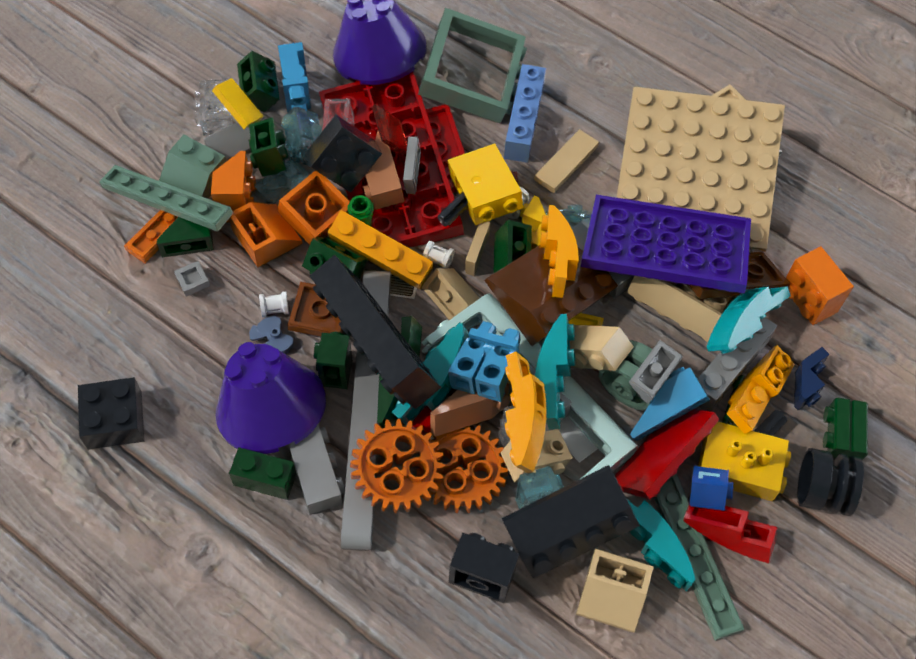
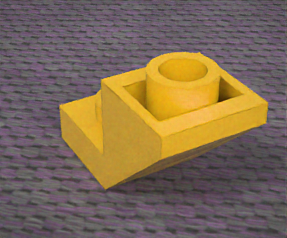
(532, 215)

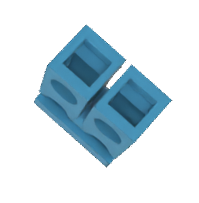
(294, 76)
(483, 361)

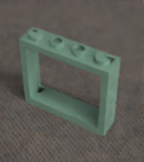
(464, 98)

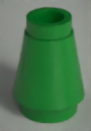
(361, 208)

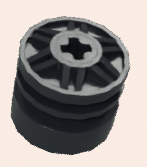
(832, 482)

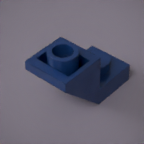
(806, 380)

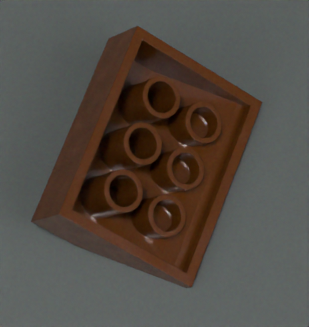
(528, 298)

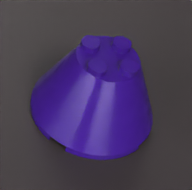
(377, 42)
(268, 399)

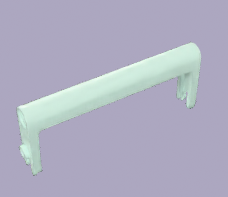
(583, 411)

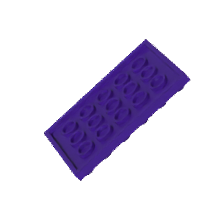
(668, 243)

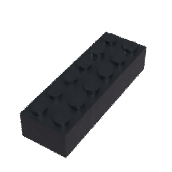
(374, 333)

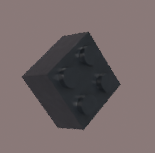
(343, 153)
(110, 413)
(483, 566)

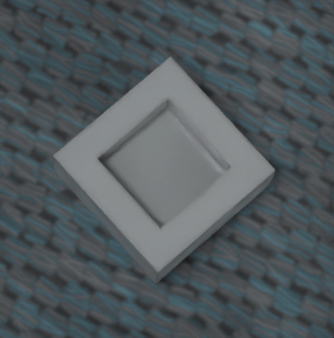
(192, 278)

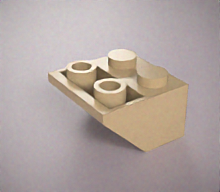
(614, 590)

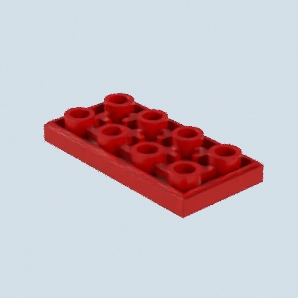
(663, 453)

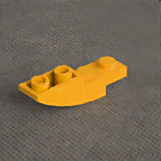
(560, 250)
(758, 388)
(528, 419)

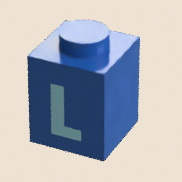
(710, 488)

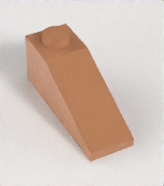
(383, 180)
(465, 410)

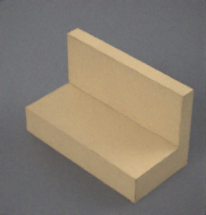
(449, 291)

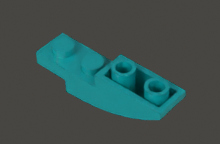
(743, 317)
(438, 363)
(554, 365)
(662, 546)

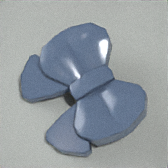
(270, 328)

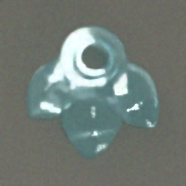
(574, 213)

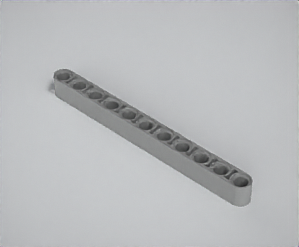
(358, 512)

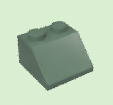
(191, 166)

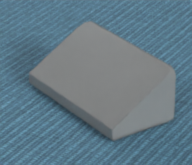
(229, 140)
(655, 371)

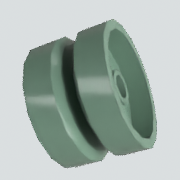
(618, 381)

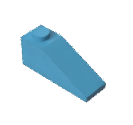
(673, 400)

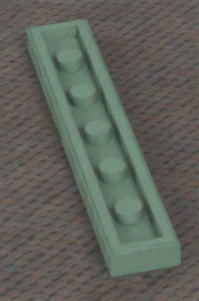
(166, 198)
(709, 585)

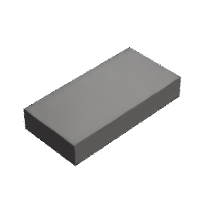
(412, 165)

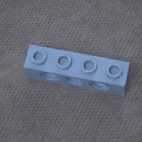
(524, 113)

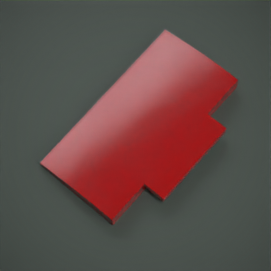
(416, 218)

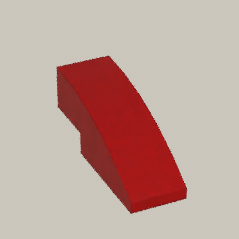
(734, 531)

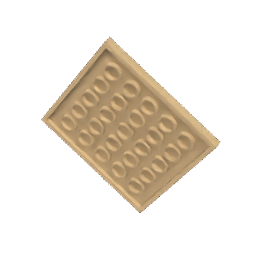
(703, 155)

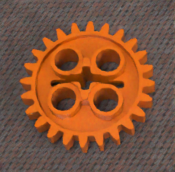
(384, 443)
(473, 489)

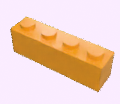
(381, 250)

